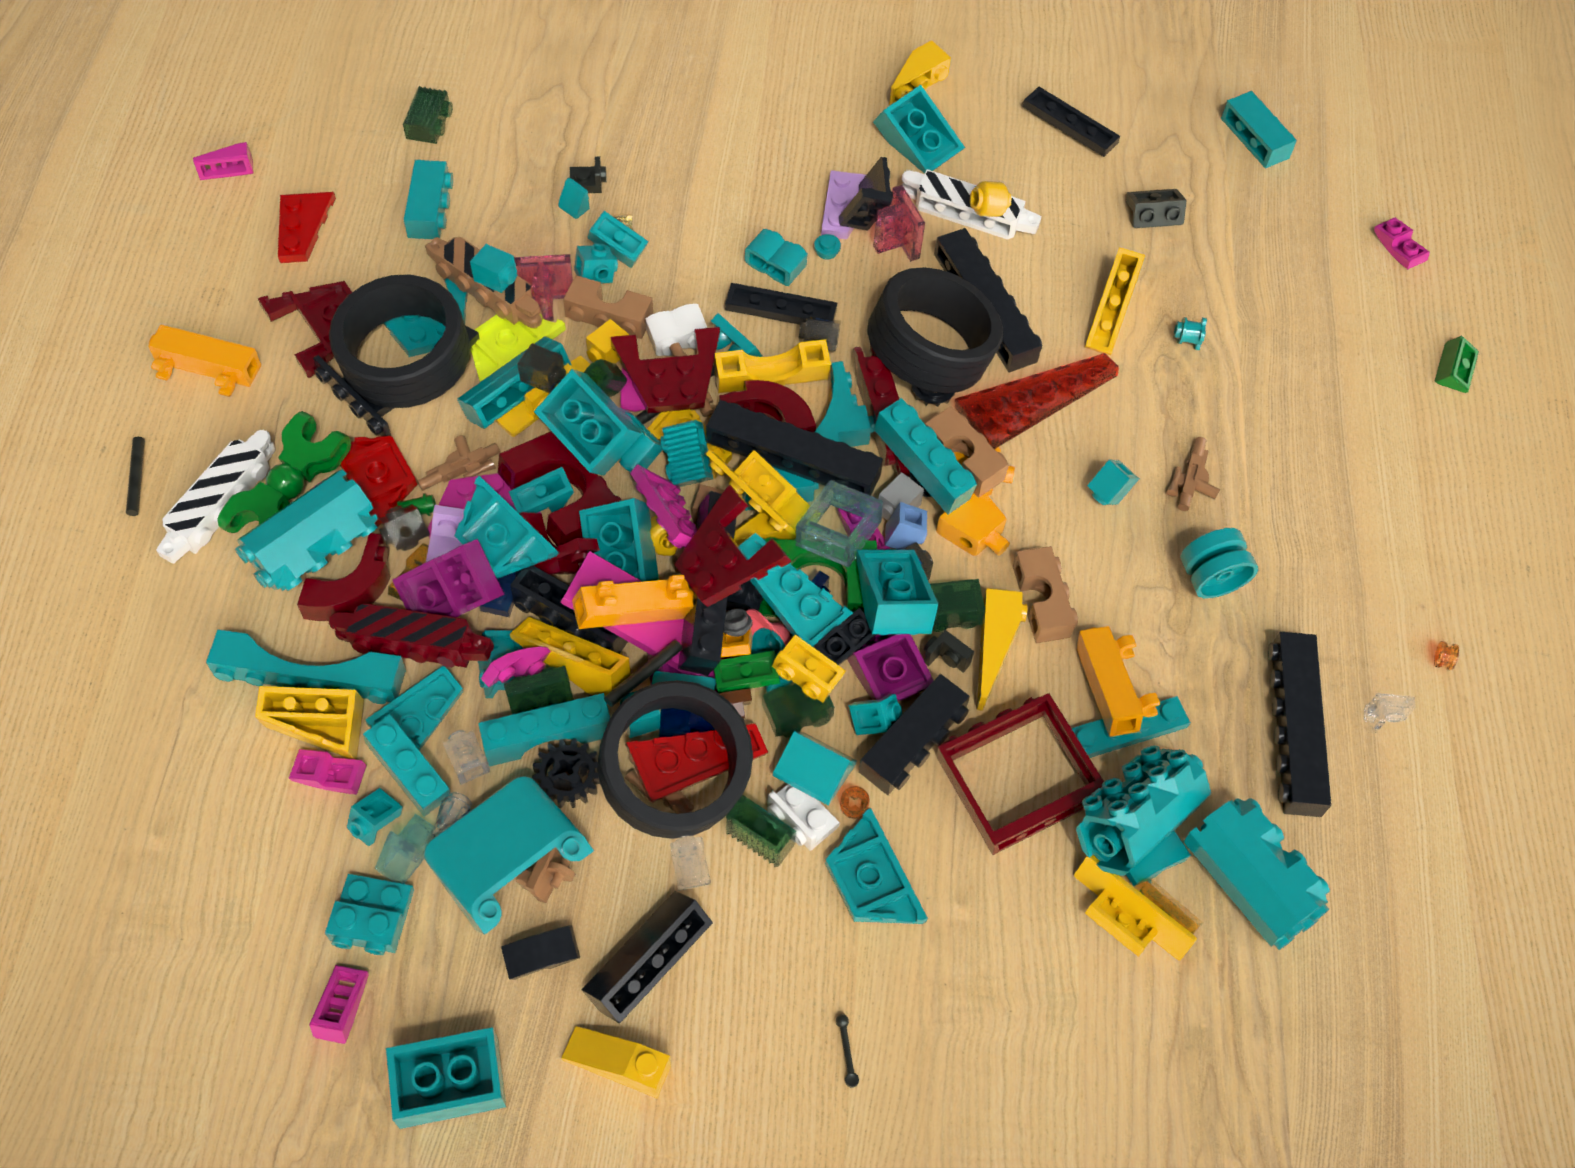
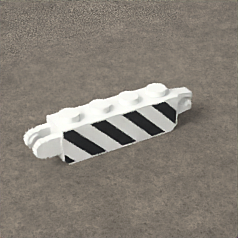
(951, 201)
(196, 513)

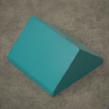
(813, 767)

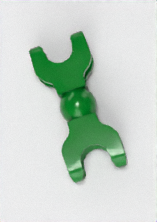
(286, 480)

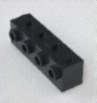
(541, 595)
(914, 734)
(647, 956)

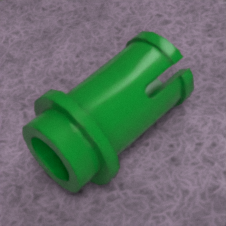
(424, 504)

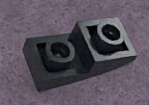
(846, 638)
(540, 952)

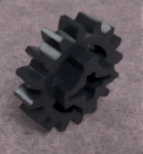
(576, 762)

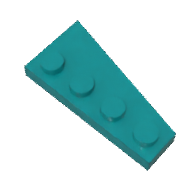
(796, 599)

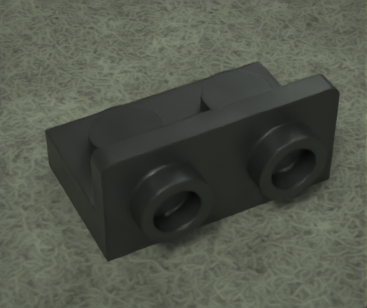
(1157, 208)

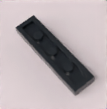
(1071, 121)
(777, 304)

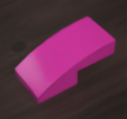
(326, 772)

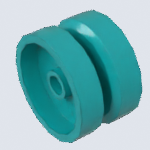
(1219, 563)

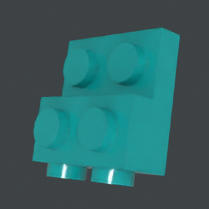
(369, 914)

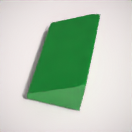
(1457, 364)

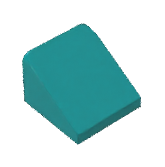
(574, 199)

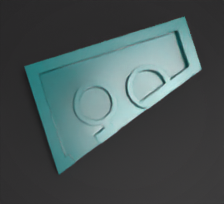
(422, 706)

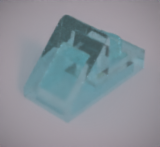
(405, 851)

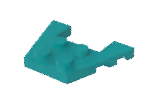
(420, 333)

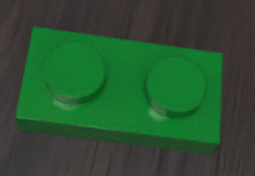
(746, 672)

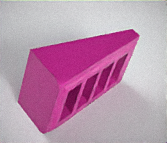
(234, 161)
(333, 1025)

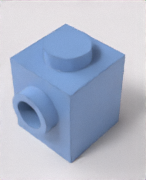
(906, 527)

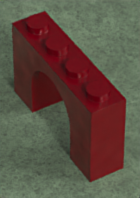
(543, 456)

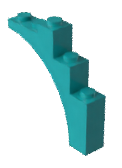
(842, 423)

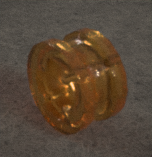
(1446, 655)
(854, 792)

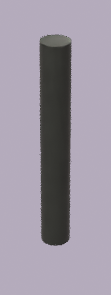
(135, 476)
(643, 673)

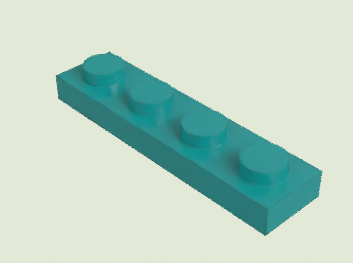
(1170, 719)

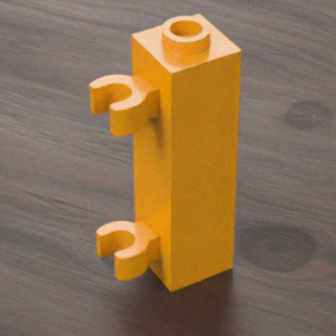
(205, 356)
(632, 602)
(1110, 681)

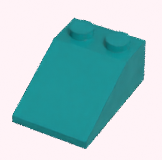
(919, 131)
(896, 592)

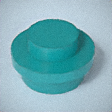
(827, 246)

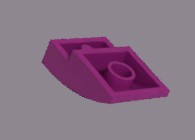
(450, 582)
(891, 667)

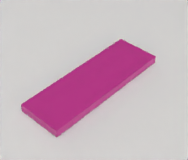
(648, 636)

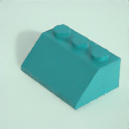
(623, 536)

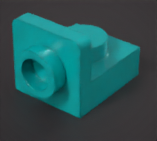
(875, 715)
(371, 815)

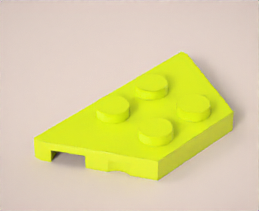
(503, 341)

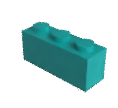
(1258, 129)
(428, 199)
(406, 765)

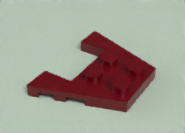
(317, 310)
(670, 381)
(716, 563)

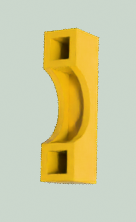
(801, 364)

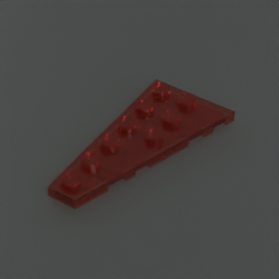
(1022, 403)

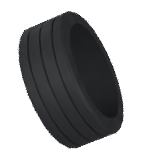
(389, 299)
(919, 359)
(714, 710)

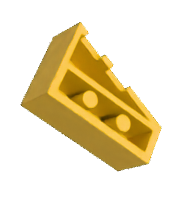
(314, 716)

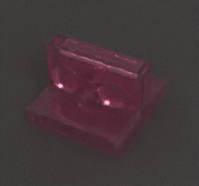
(899, 226)
(549, 279)

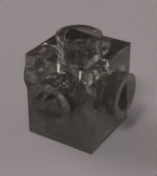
(413, 529)

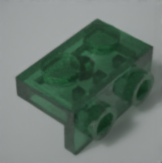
(538, 690)

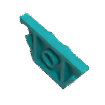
(502, 532)
(872, 877)

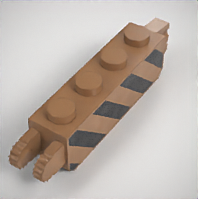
(453, 263)

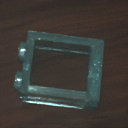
(840, 547)

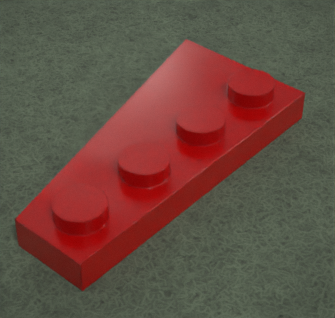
(684, 760)

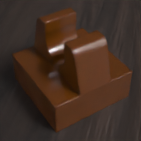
(739, 699)

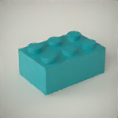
(588, 422)
(445, 1078)

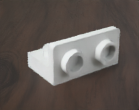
(803, 814)

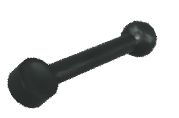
(852, 1078)

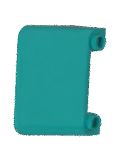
(497, 845)

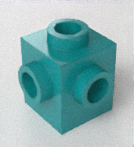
(595, 263)

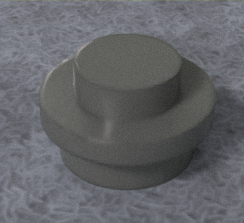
(737, 622)

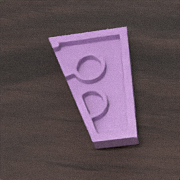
(841, 191)

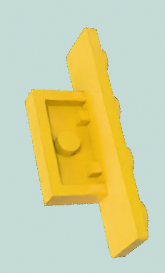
(523, 414)
(762, 483)
(1130, 914)

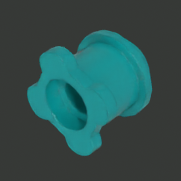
(1190, 332)

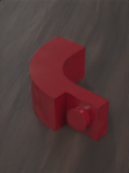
(775, 402)
(569, 553)
(364, 585)

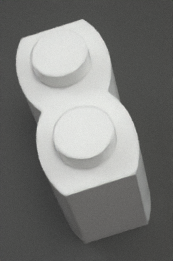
(674, 327)

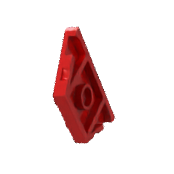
(379, 472)

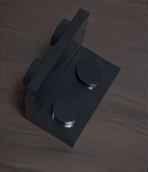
(872, 196)

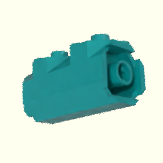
(307, 531)
(1136, 815)
(1261, 878)

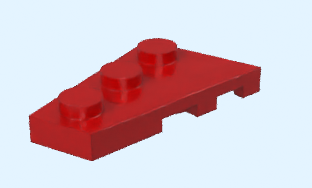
(300, 222)

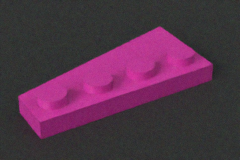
(667, 504)

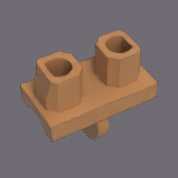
(546, 875)

